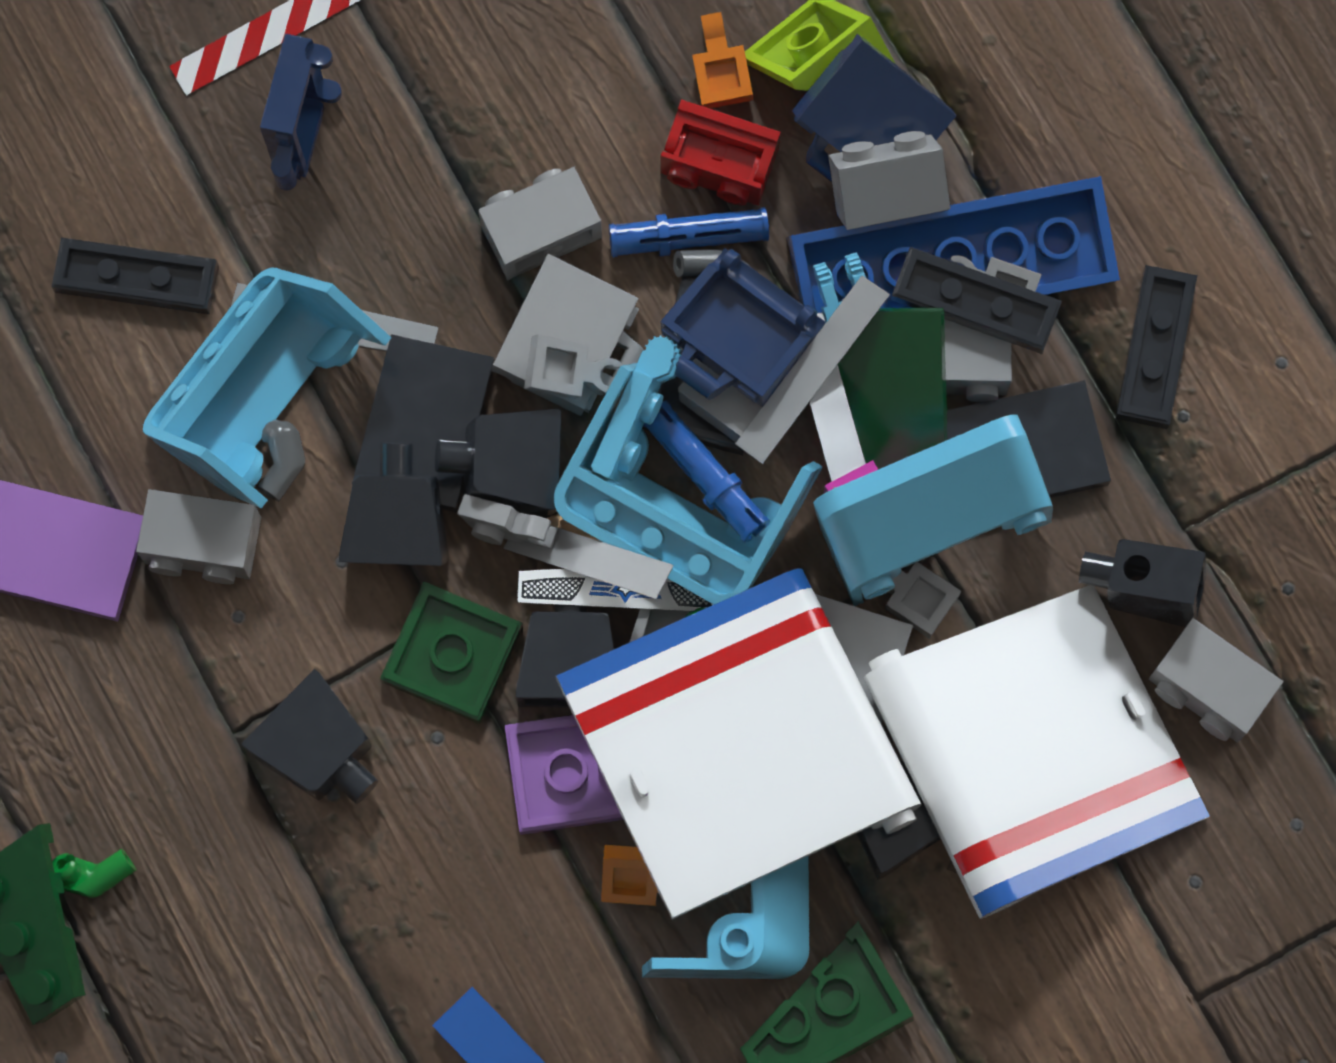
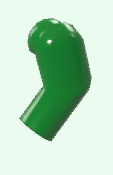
(91, 878)

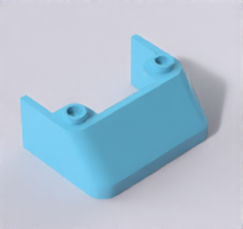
(251, 373)
(932, 504)
(663, 525)
(757, 944)

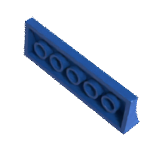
(1046, 229)

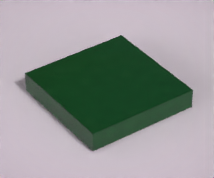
(451, 652)

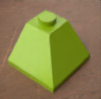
(809, 41)

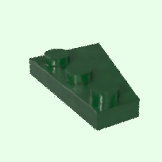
(34, 941)
(835, 1011)

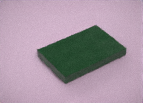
(898, 383)

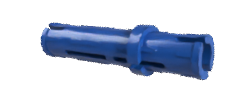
(688, 232)
(720, 488)

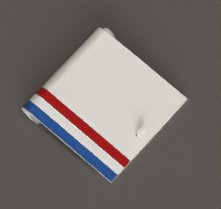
(741, 739)
(1034, 748)

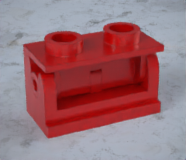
(719, 154)

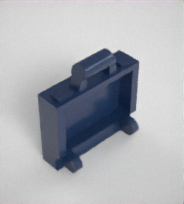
(865, 100)
(295, 108)
(739, 330)

